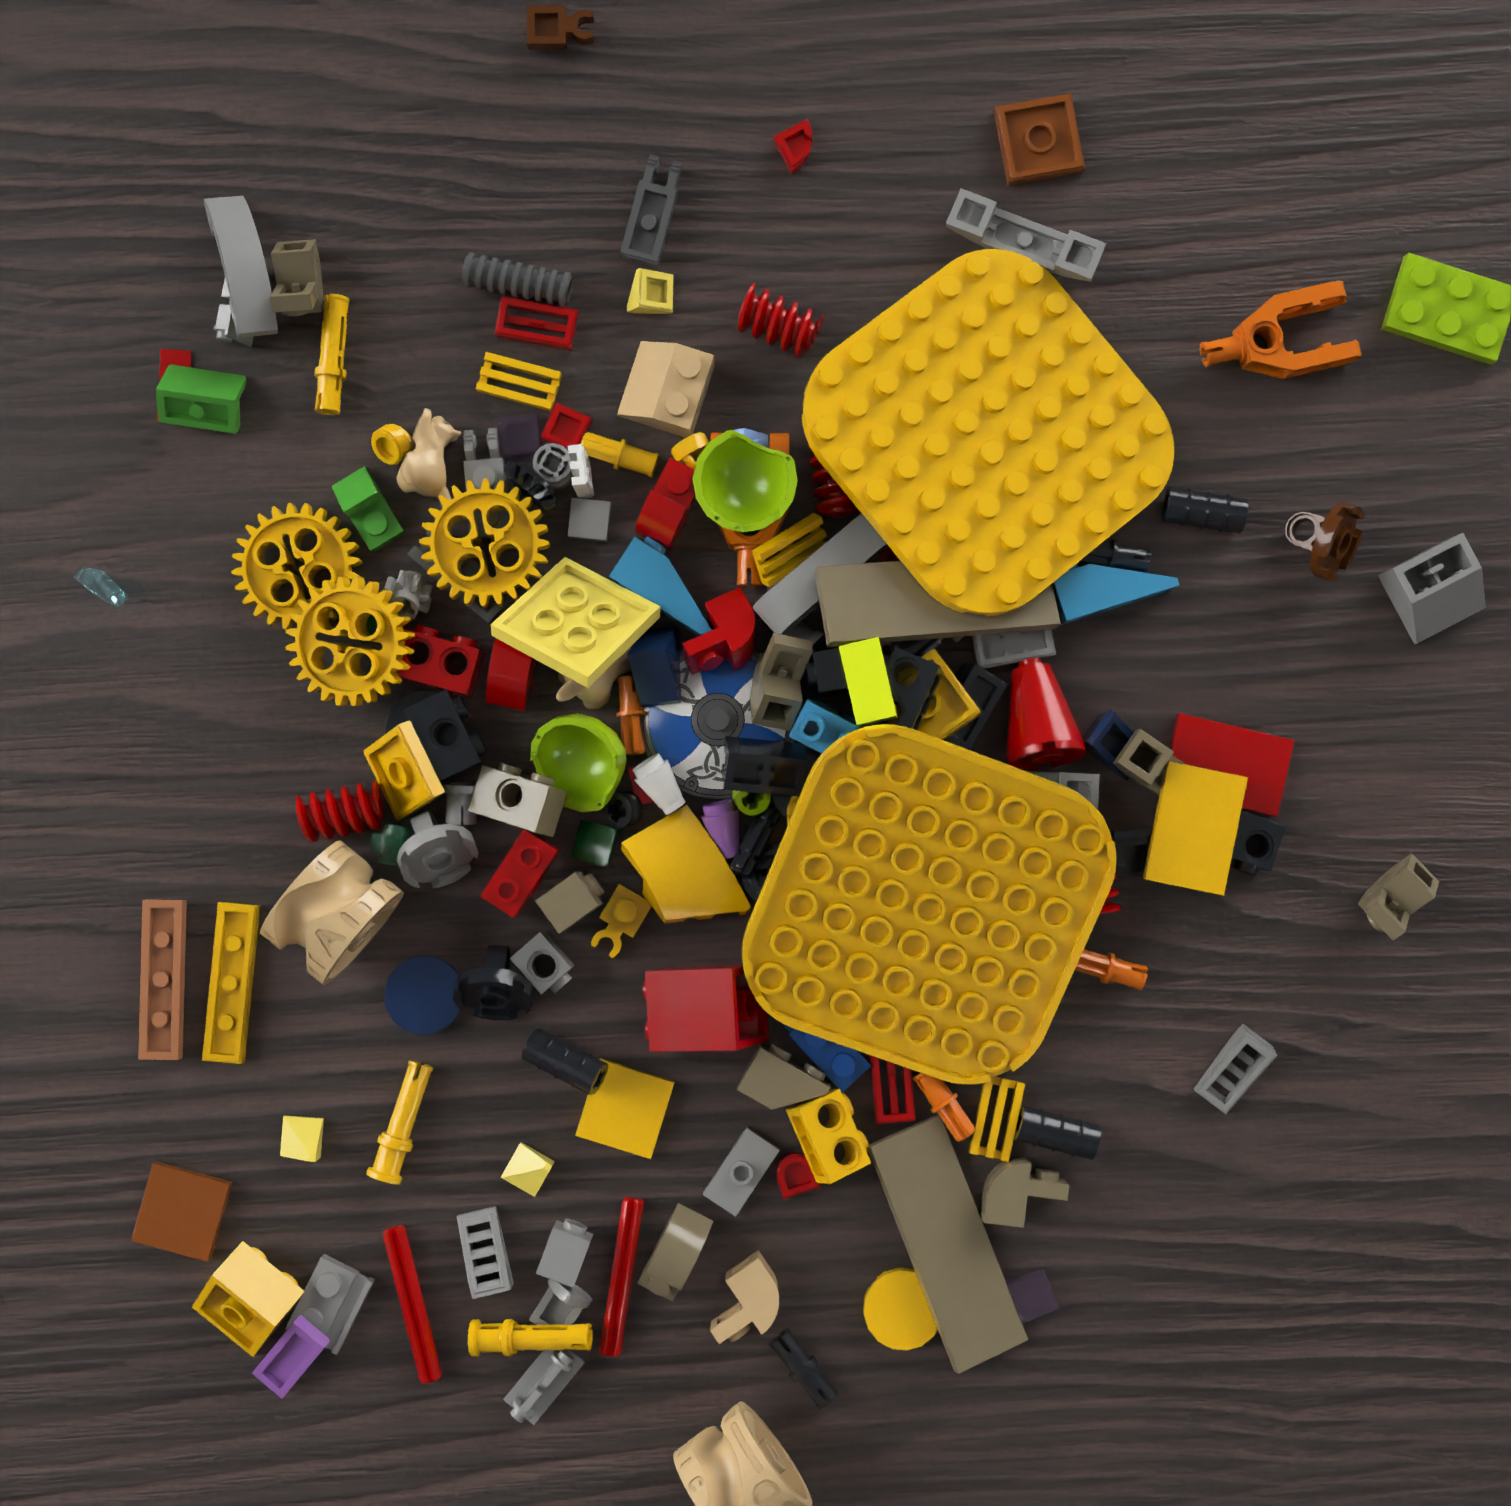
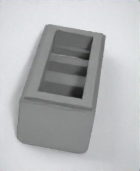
(1247, 1077)
(486, 1288)

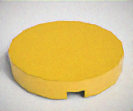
(898, 1310)

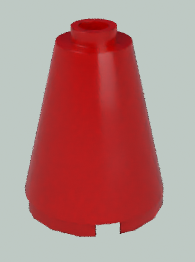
(1040, 720)

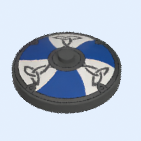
(695, 730)

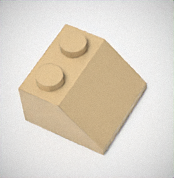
(667, 387)

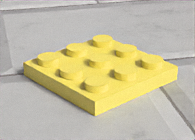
(575, 621)

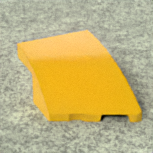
(684, 870)

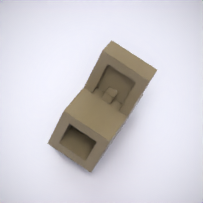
(297, 278)
(776, 682)
(1145, 760)
(1398, 895)
(1009, 1186)
(675, 1252)

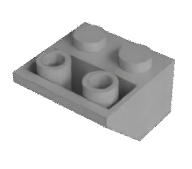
(1436, 588)

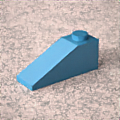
(652, 576)
(1101, 588)

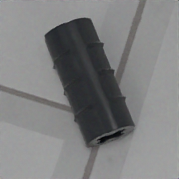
(1205, 510)
(565, 1061)
(1057, 1132)

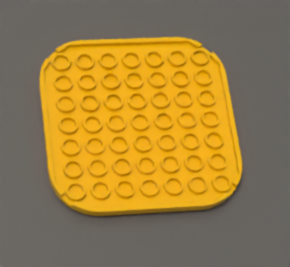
(987, 431)
(927, 904)

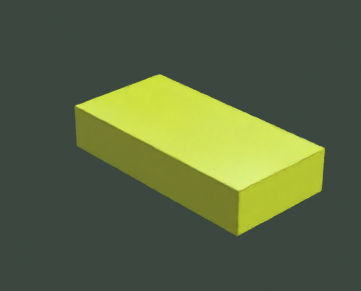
(868, 682)

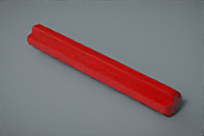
(621, 1276)
(412, 1304)

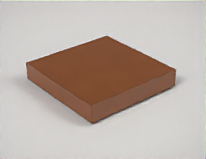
(1039, 139)
(181, 1211)

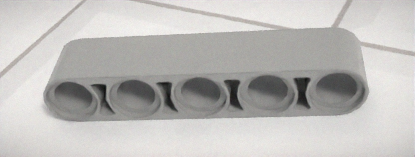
(797, 593)

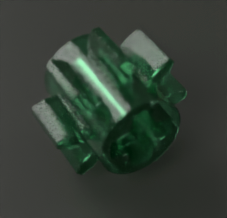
(390, 842)

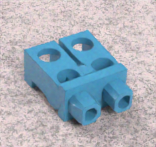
(819, 724)

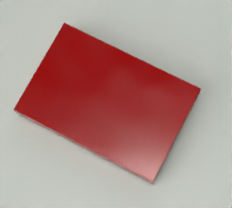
(1237, 752)

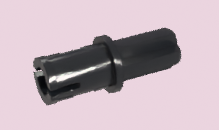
(1119, 556)

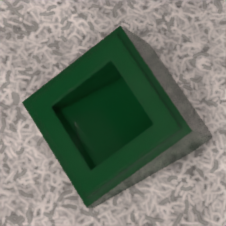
(595, 843)

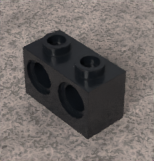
(915, 697)
(1270, 836)

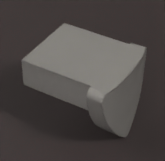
(560, 1304)

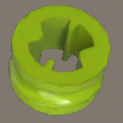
(760, 805)

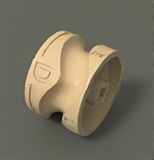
(332, 911)
(740, 1465)

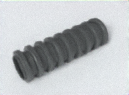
(517, 279)

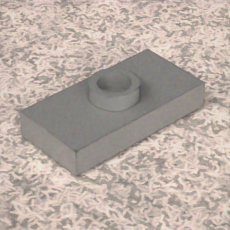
(1012, 647)
(741, 1171)

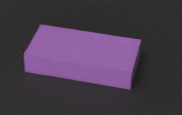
(291, 1356)

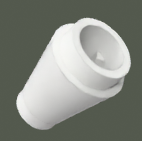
(659, 783)

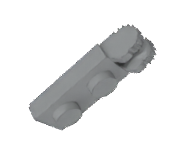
(491, 469)

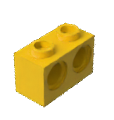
(820, 1141)

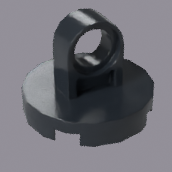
(494, 989)

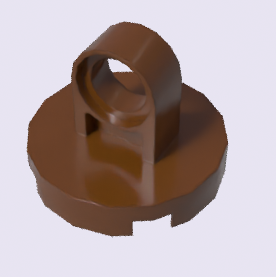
(1333, 540)

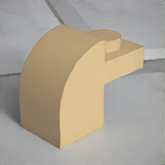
(758, 1299)

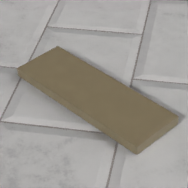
(892, 605)
(947, 1243)

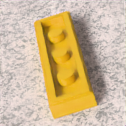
(231, 983)

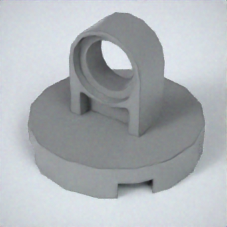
(436, 852)

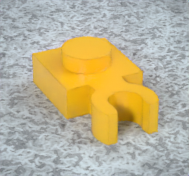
(623, 914)

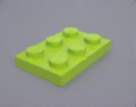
(1449, 309)

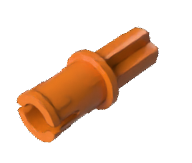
(630, 716)
(1112, 969)
(946, 1106)

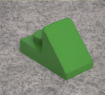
(368, 509)

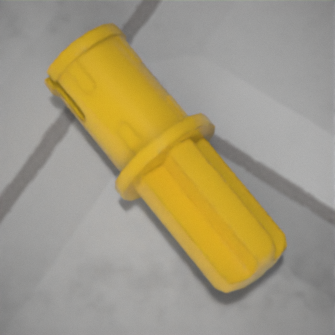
(620, 454)

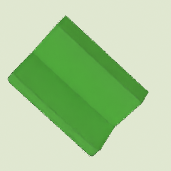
(200, 398)

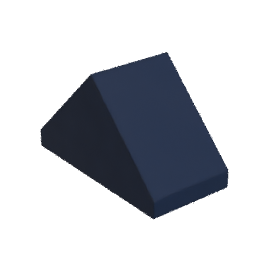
(656, 667)
(1107, 738)

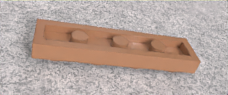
(162, 979)

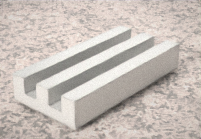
(581, 471)

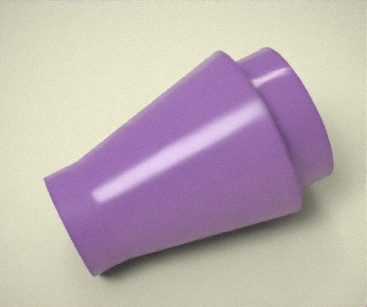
(722, 824)

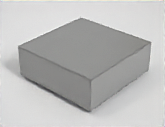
(589, 520)

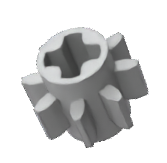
(410, 590)

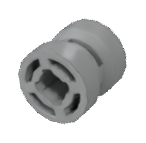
(556, 472)

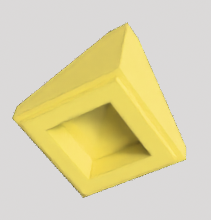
(651, 293)
(302, 1138)
(527, 1169)

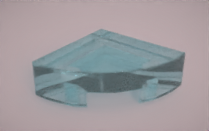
(101, 585)

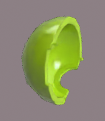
(743, 482)
(582, 759)

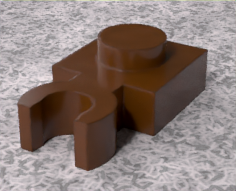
(551, 27)

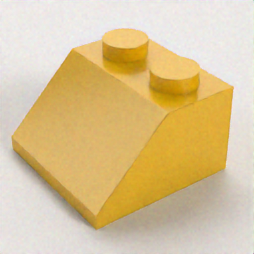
(248, 1298)

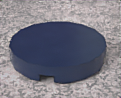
(422, 995)

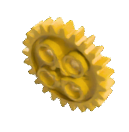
(451, 552)
(264, 580)
(354, 605)

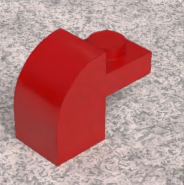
(667, 505)
(730, 635)
(509, 677)

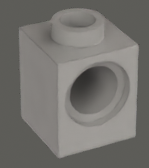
(526, 958)
(565, 1252)

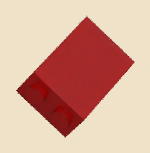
(702, 1009)

